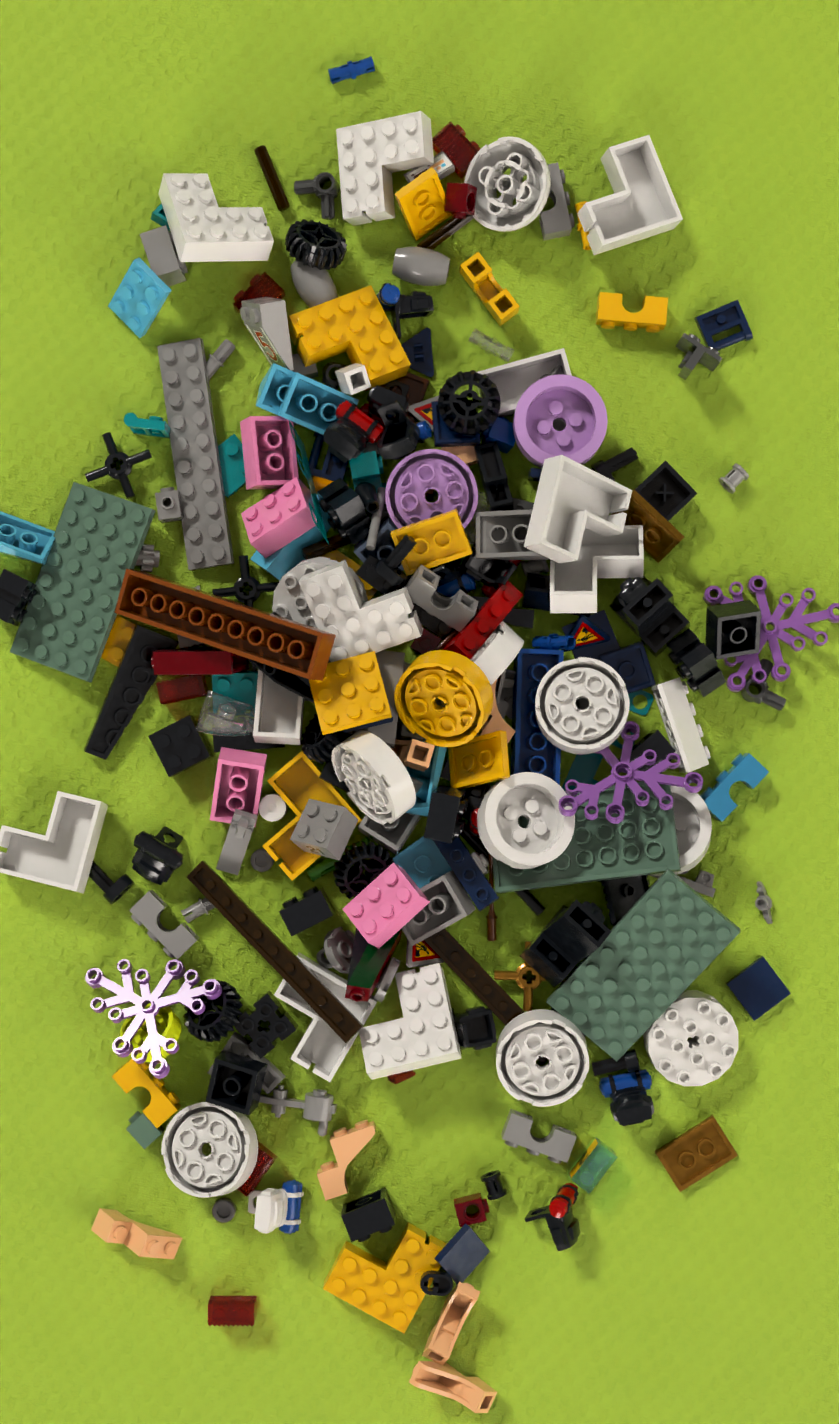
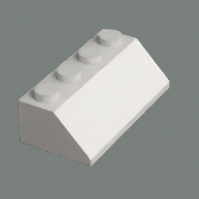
(680, 724)

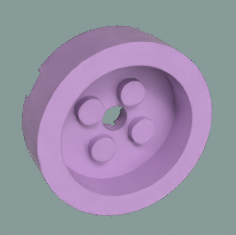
(564, 399)
(426, 471)

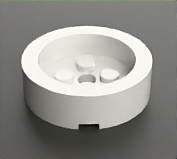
(498, 651)
(585, 729)
(374, 777)
(537, 800)
(692, 827)
(543, 1035)
(232, 1148)

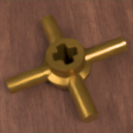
(521, 981)

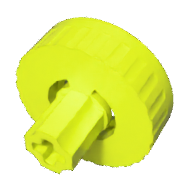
(166, 1019)

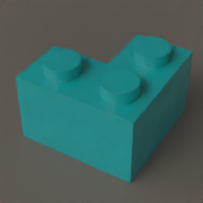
(367, 468)

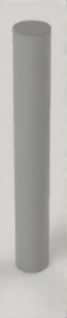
(375, 521)

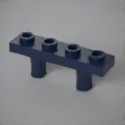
(468, 873)

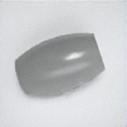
(421, 266)
(313, 284)

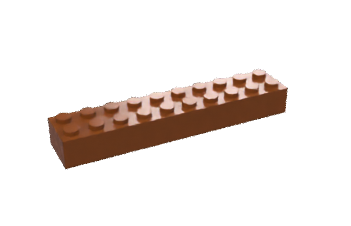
(225, 624)

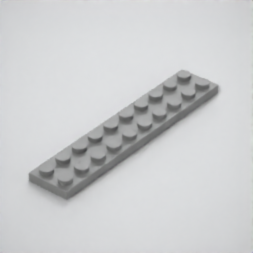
(195, 454)

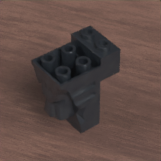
(649, 612)
(566, 940)

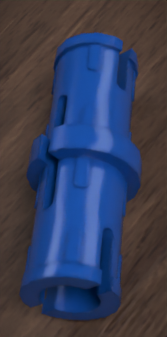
(351, 70)
(554, 642)

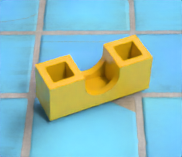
(481, 280)
(612, 313)
(162, 1103)

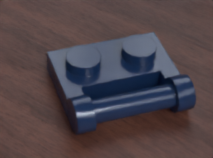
(722, 320)
(332, 468)

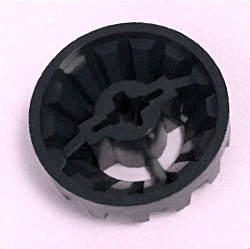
(489, 405)

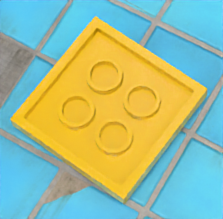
(350, 694)

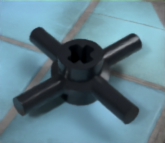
(126, 467)
(240, 584)

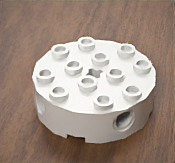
(288, 595)
(706, 1054)

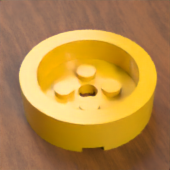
(456, 683)

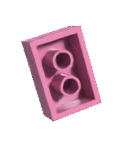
(268, 452)
(279, 517)
(237, 783)
(386, 905)

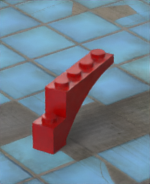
(484, 621)

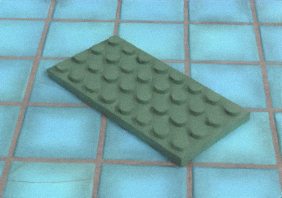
(82, 581)
(603, 850)
(643, 965)

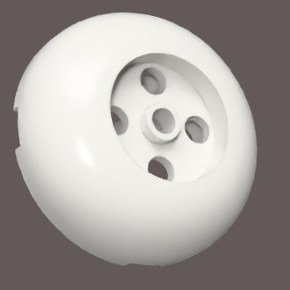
(487, 174)

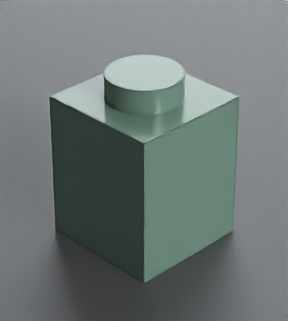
(143, 1129)

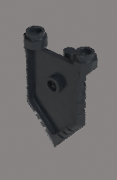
(623, 894)

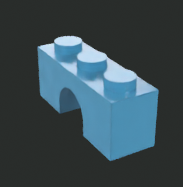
(744, 769)

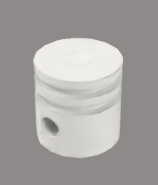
(272, 807)

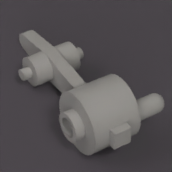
(316, 1106)

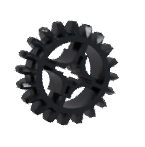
(315, 244)
(319, 746)
(346, 875)
(212, 1024)

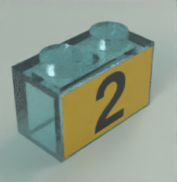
(592, 1165)

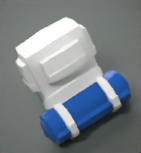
(277, 1208)

